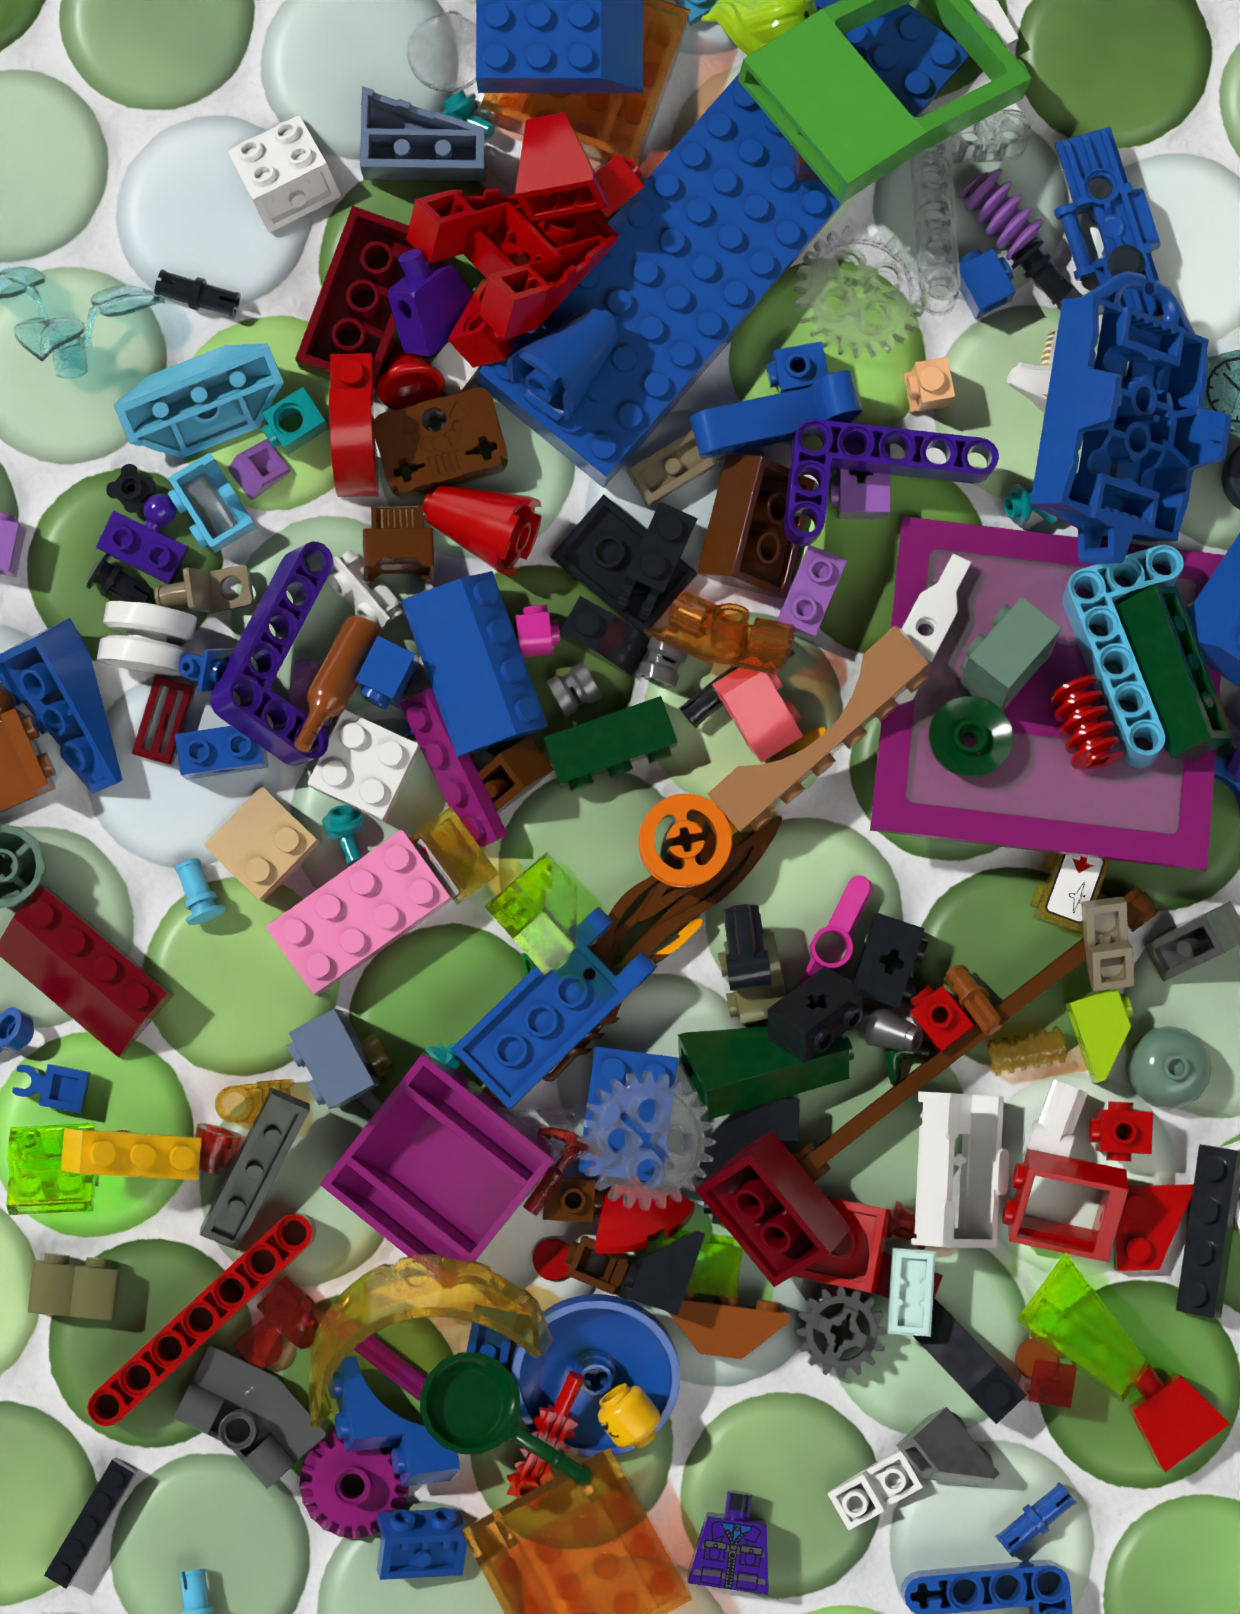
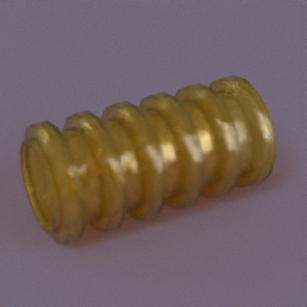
(1026, 1051)

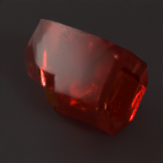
(291, 1312)

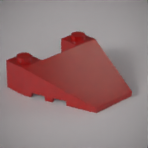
(525, 262)

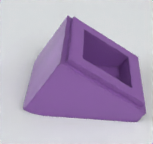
(258, 469)

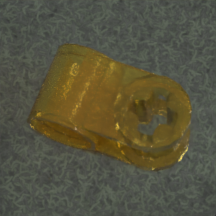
(254, 1095)

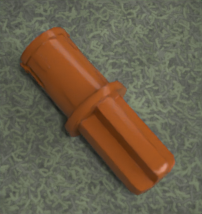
(973, 999)

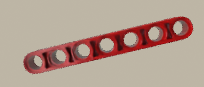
(184, 1329)

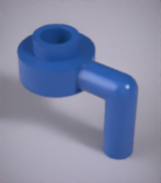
(15, 1029)

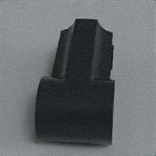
(746, 956)

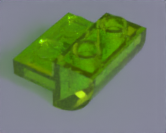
(36, 1176)

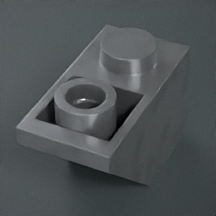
(946, 1452)

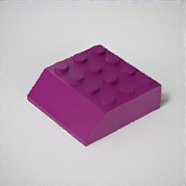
(440, 1165)

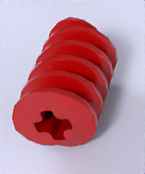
(1082, 724)

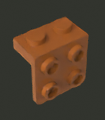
(23, 768)

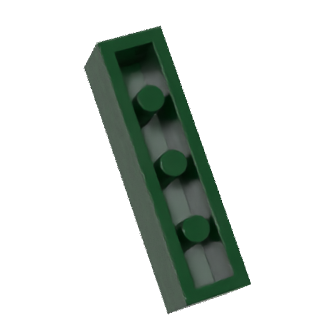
(1174, 672)

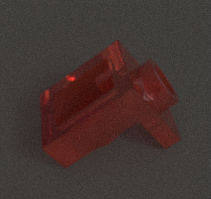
(1051, 1384)

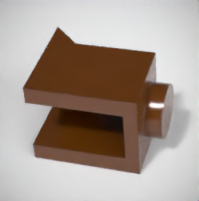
(578, 1258)

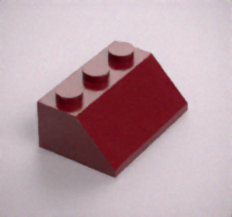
(773, 1209)

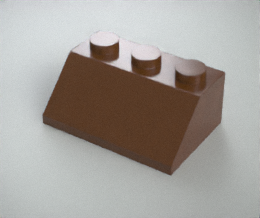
(746, 527)

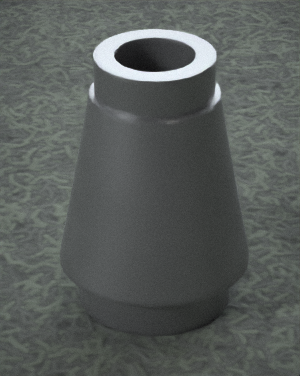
(888, 1030)

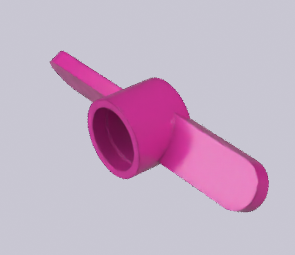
(842, 923)

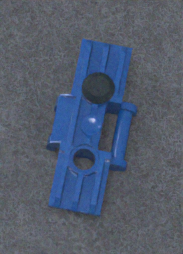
(1121, 218)

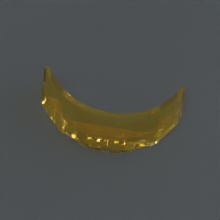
(419, 1289)

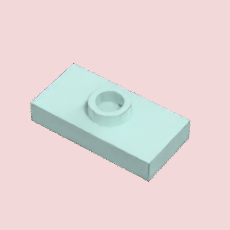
(911, 1292)

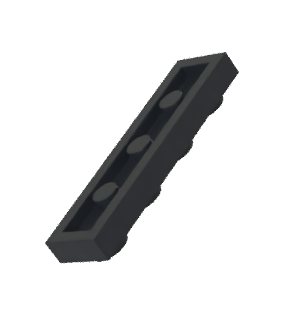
(1209, 1231)

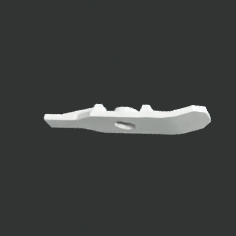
(938, 609)

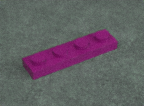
(455, 775)

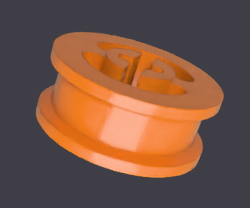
(677, 808)

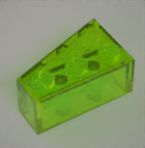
(540, 913)
(1081, 1331)

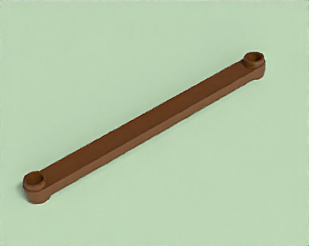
(814, 1159)

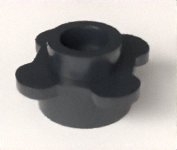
(131, 500)

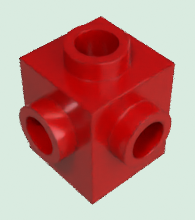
(1136, 1136)

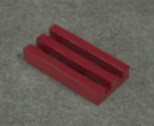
(180, 722)

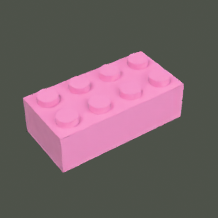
(359, 913)

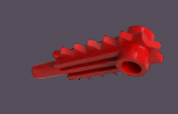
(553, 1427)

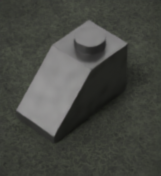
(1195, 941)

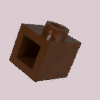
(574, 1201)

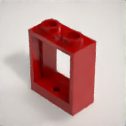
(1058, 1236)

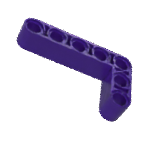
(873, 460)
(269, 654)

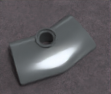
(236, 1389)

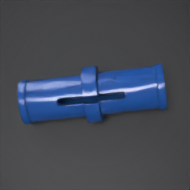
(1035, 1519)

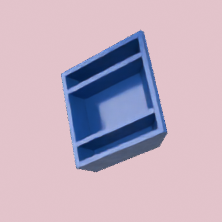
(559, 46)

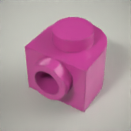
(536, 631)

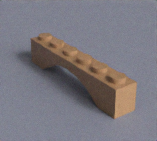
(885, 673)

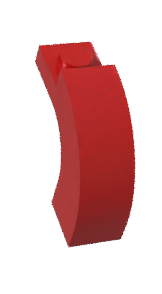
(352, 426)

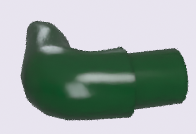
(894, 1058)

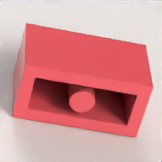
(759, 711)

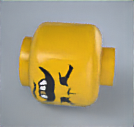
(628, 1416)

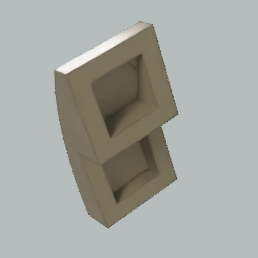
(1107, 944)

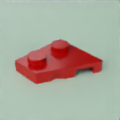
(1149, 1225)

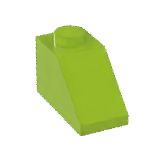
(1100, 1029)

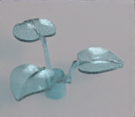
(62, 335)

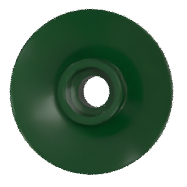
(973, 718)

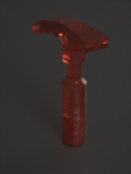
(554, 1174)

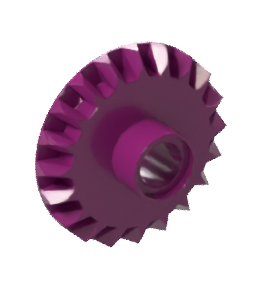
(334, 1507)

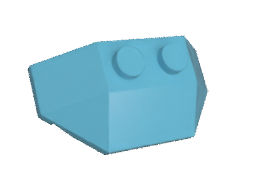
(201, 400)

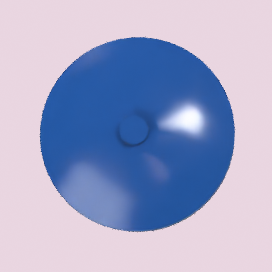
(609, 1345)

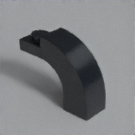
(745, 1127)

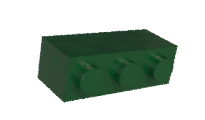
(611, 743)

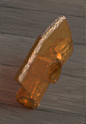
(724, 634)

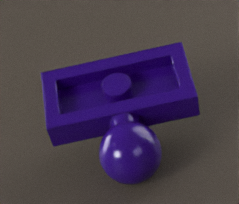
(144, 544)

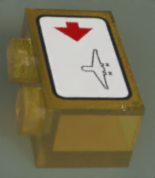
(454, 855)
(1067, 885)

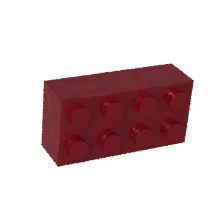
(354, 302)

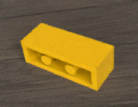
(130, 1154)

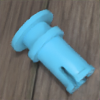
(199, 896)
(195, 1592)

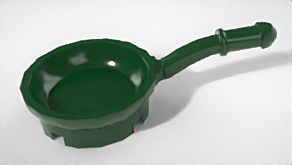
(475, 1406)

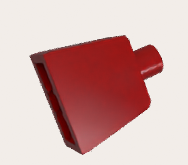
(1173, 1418)

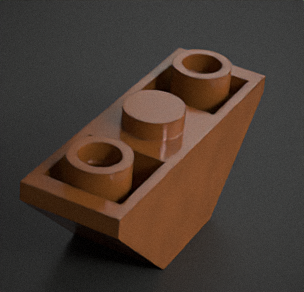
(726, 1327)

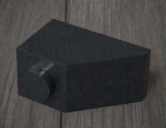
(605, 636)
(665, 1273)

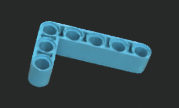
(1116, 647)

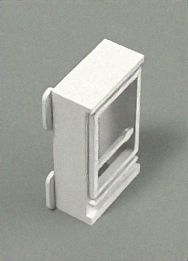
(982, 1170)

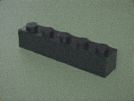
(90, 1523)

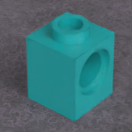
(299, 404)

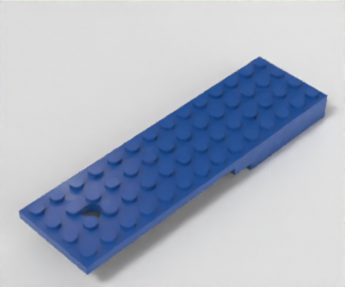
(705, 250)

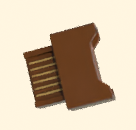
(398, 544)

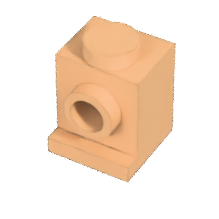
(929, 385)

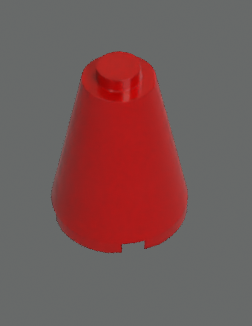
(486, 523)

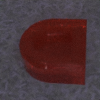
(261, 1344)

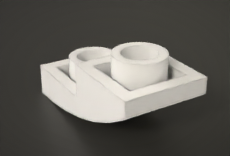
(875, 1489)

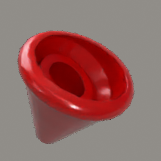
(408, 380)

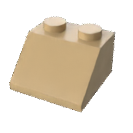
(262, 844)

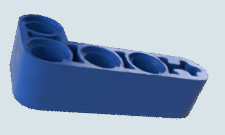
(775, 416)
(984, 1595)

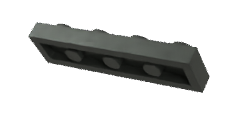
(254, 1169)

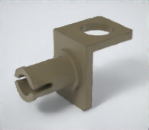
(204, 590)

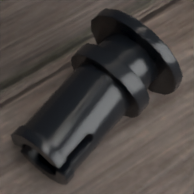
(1042, 272)
(117, 582)

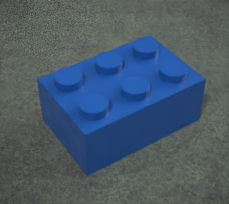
(615, 1064)

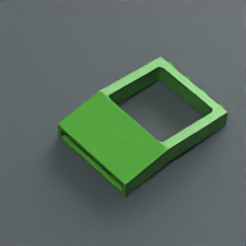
(843, 112)

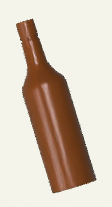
(337, 676)

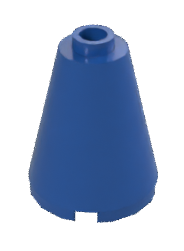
(564, 363)

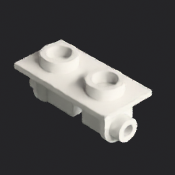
(348, 581)

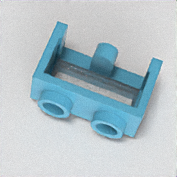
(211, 503)

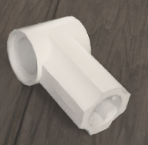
(1056, 1120)

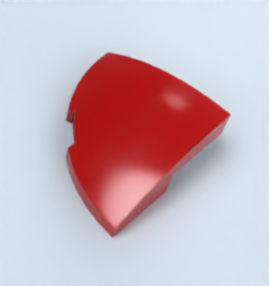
(631, 1228)

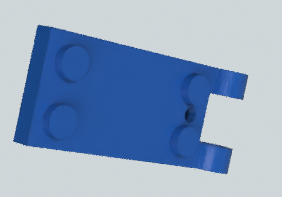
(547, 1016)

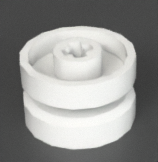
(147, 633)

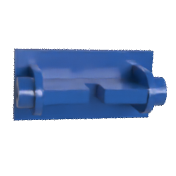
(205, 668)

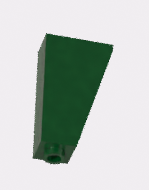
(747, 1069)

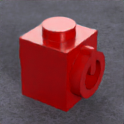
(938, 1017)

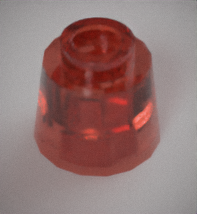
(217, 1147)

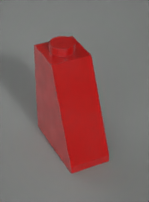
(555, 171)

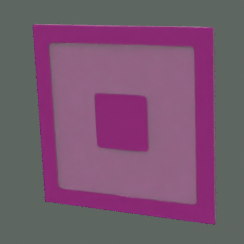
(1036, 796)

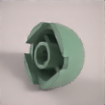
(20, 865)
(1168, 1067)

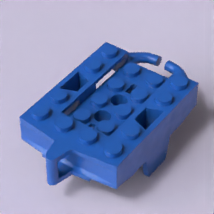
(1137, 426)

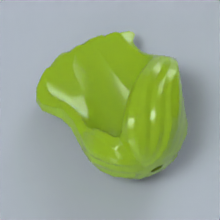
(758, 22)

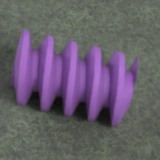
(1002, 212)

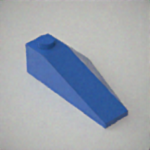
(60, 688)

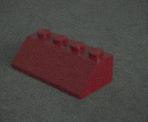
(82, 970)

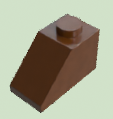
(514, 773)

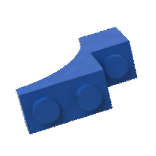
(370, 1425)

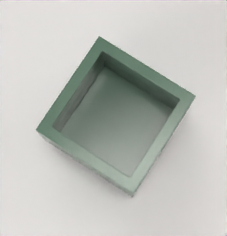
(1009, 654)

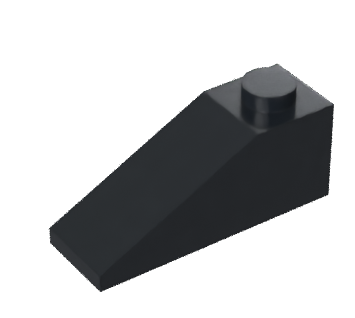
(970, 1365)

